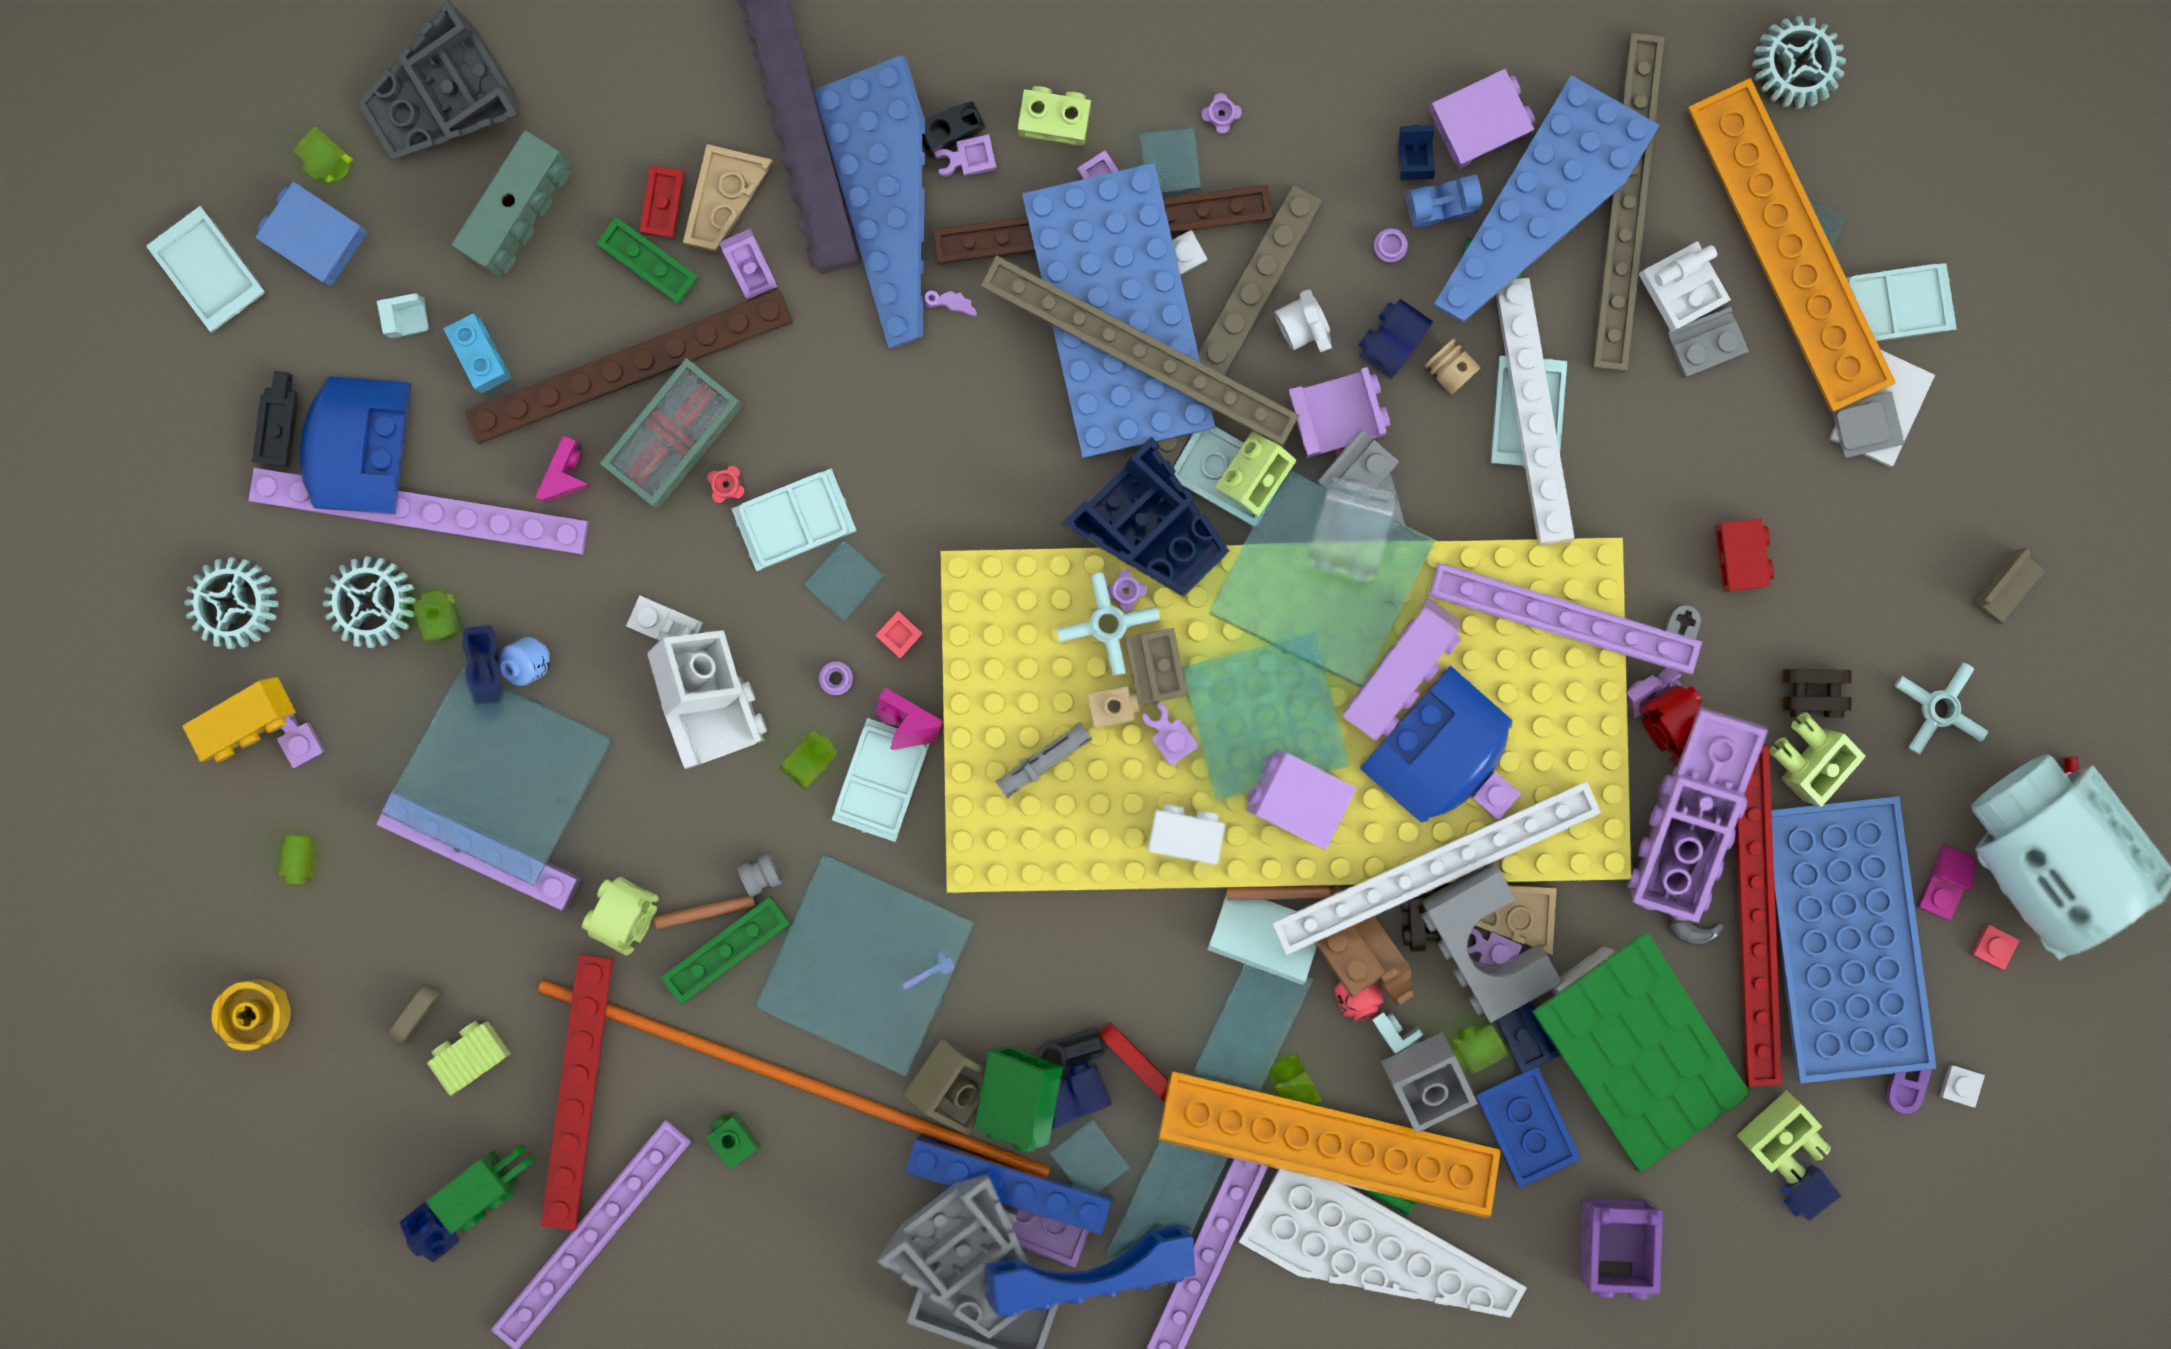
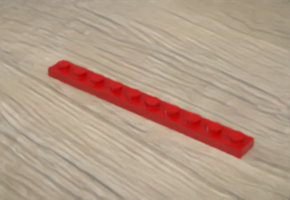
(1758, 931)

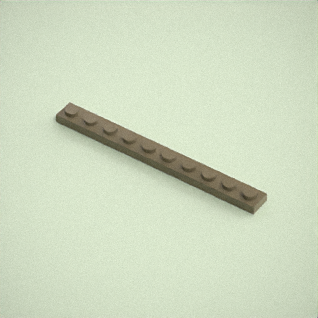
(1627, 214)
(1252, 292)
(1139, 350)

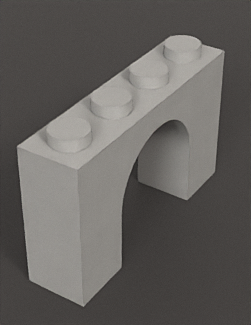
(1495, 987)

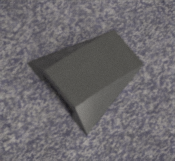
(438, 88)

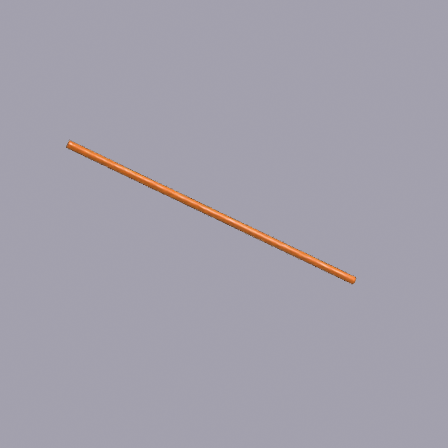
(808, 1084)

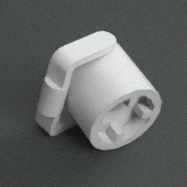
(1303, 323)

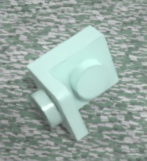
(1389, 1029)

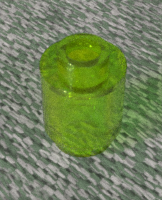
(296, 859)

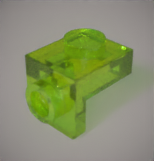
(809, 759)
(1293, 1081)

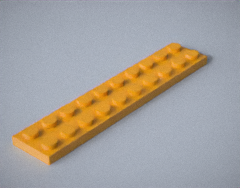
(1791, 245)
(1329, 1145)

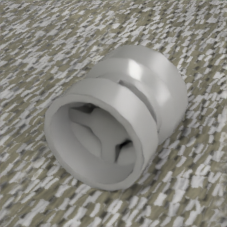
(759, 875)

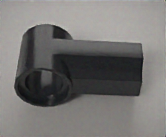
(1075, 1048)

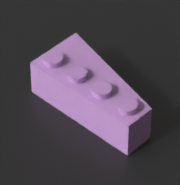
(1403, 670)

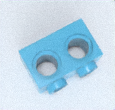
(477, 353)

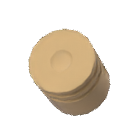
(1452, 367)

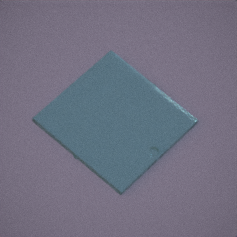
(1309, 611)
(497, 779)
(849, 961)

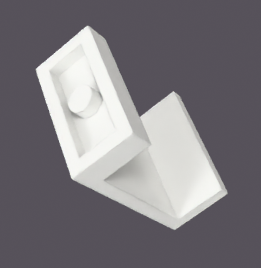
(717, 732)

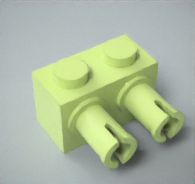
(1821, 766)
(1780, 1132)

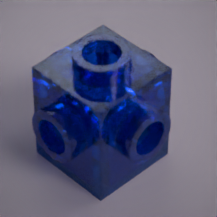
(427, 1234)

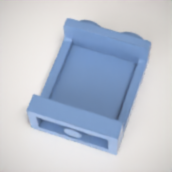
(310, 233)

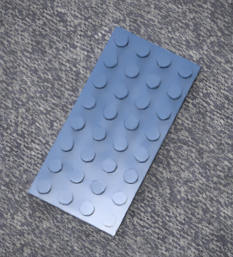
(1115, 250)
(1850, 941)

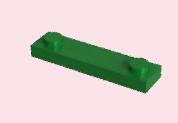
(725, 950)

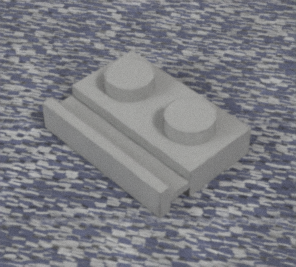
(1707, 342)
(1360, 462)

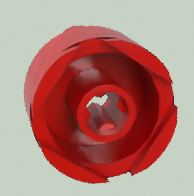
(1671, 718)

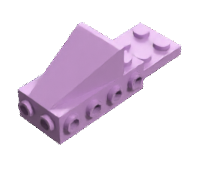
(1696, 816)

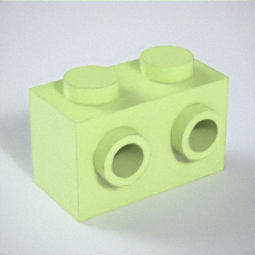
(1054, 116)
(1255, 473)

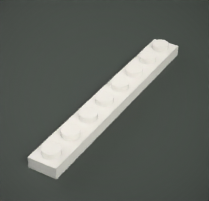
(1534, 413)

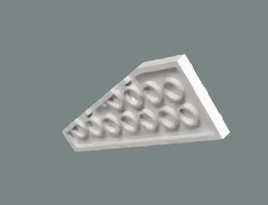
(1355, 1241)

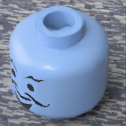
(524, 661)

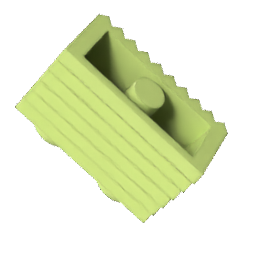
(467, 1058)

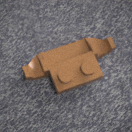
(1367, 955)

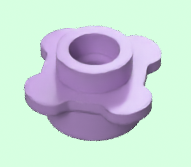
(1221, 122)
(1136, 590)

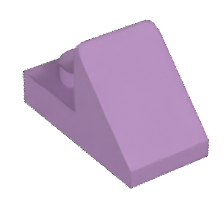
(748, 264)

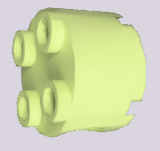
(621, 915)

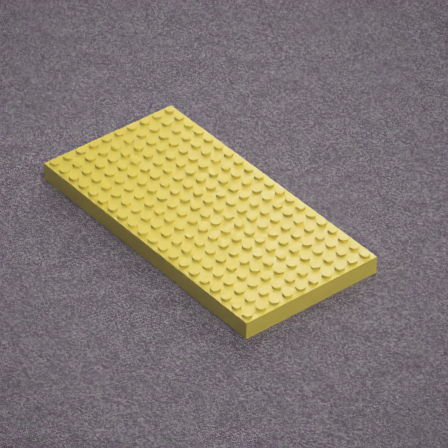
(1093, 813)

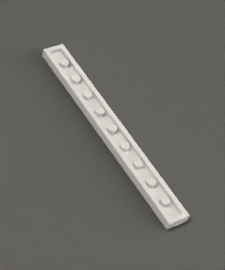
(1436, 867)

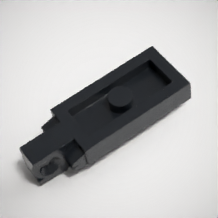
(276, 422)

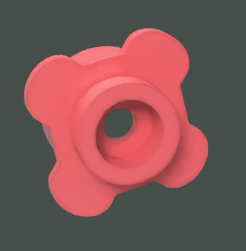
(718, 478)

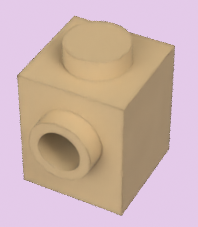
(1112, 706)

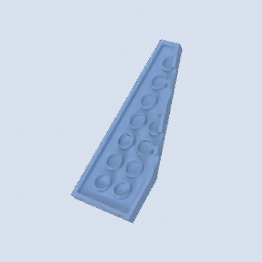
(877, 151)
(1565, 174)

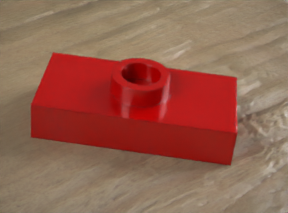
(662, 202)

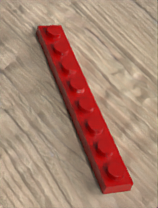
(577, 1092)

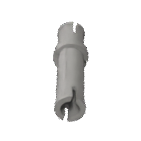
(1037, 764)

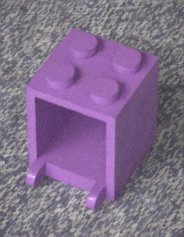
(1621, 1233)

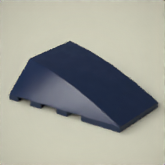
(1151, 523)

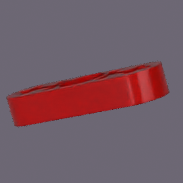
(1135, 1059)

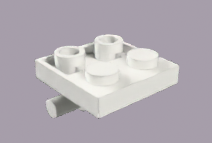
(1685, 285)

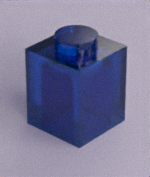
(1810, 1193)

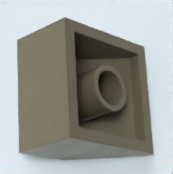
(949, 1087)

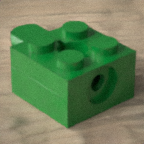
(480, 1186)

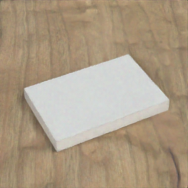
(1908, 394)

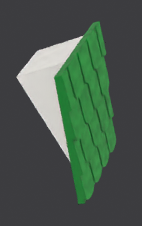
(1640, 1049)

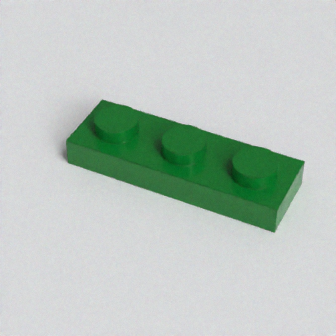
(647, 260)

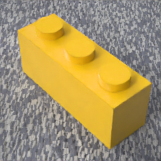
(239, 720)

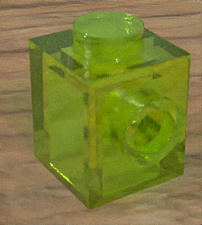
(322, 156)
(437, 616)
(1478, 1047)

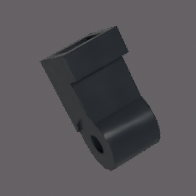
(951, 126)

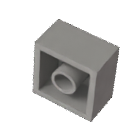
(1429, 1082)

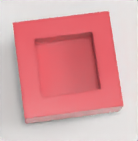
(899, 634)
(1995, 947)

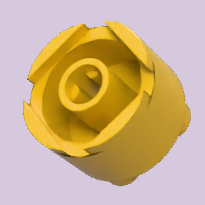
(241, 1031)

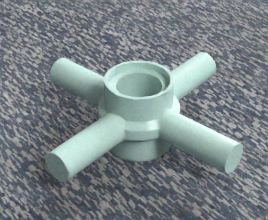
(1105, 608)
(1953, 713)

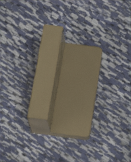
(2009, 585)

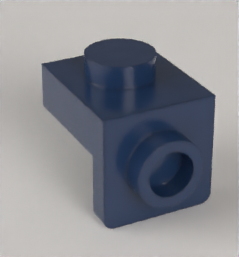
(1416, 152)

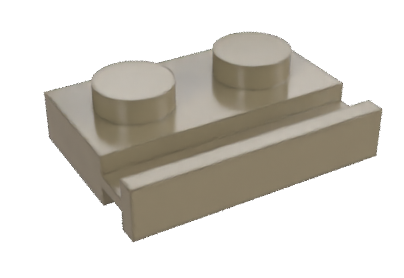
(1156, 666)

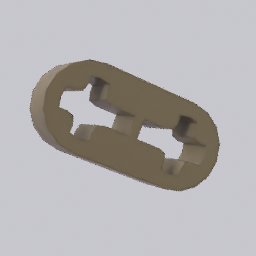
(414, 1014)

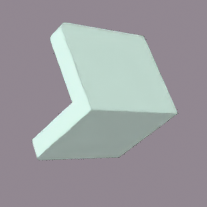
(403, 315)

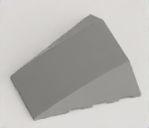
(946, 1251)

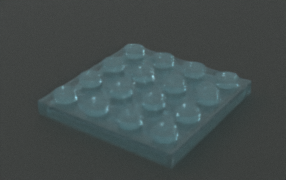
(1260, 704)

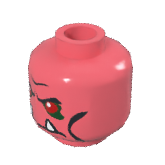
(1362, 1005)

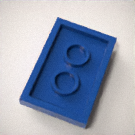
(1527, 1126)

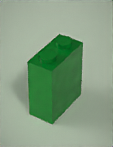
(1018, 1098)

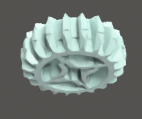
(1810, 68)
(235, 591)
(360, 614)

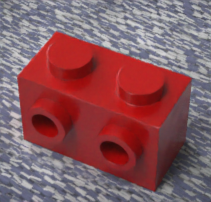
(1744, 555)

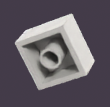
(694, 673)
(1186, 835)

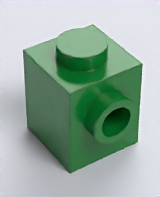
(732, 1140)

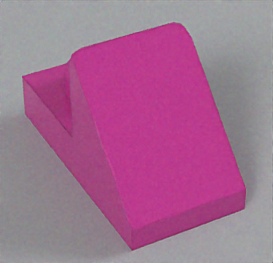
(556, 480)
(914, 723)
(1947, 881)

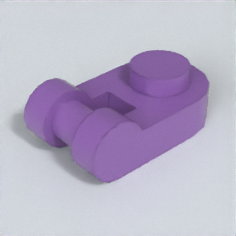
(1907, 1095)

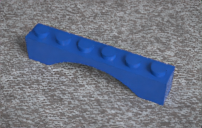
(1015, 1188)
(1157, 1258)

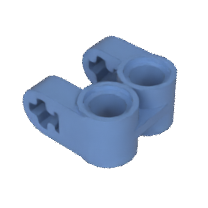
(1446, 202)

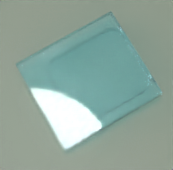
(1174, 158)
(844, 580)
(1090, 1158)

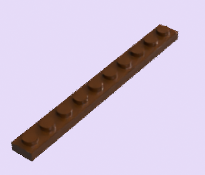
(1182, 212)
(628, 367)

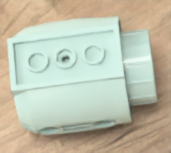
(2068, 855)

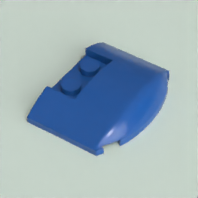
(355, 444)
(1441, 748)

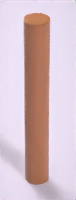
(1278, 892)
(704, 911)

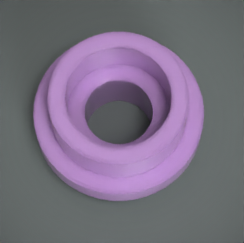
(824, 678)

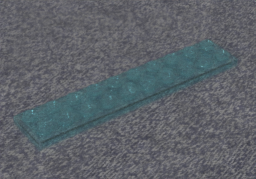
(1237, 1055)

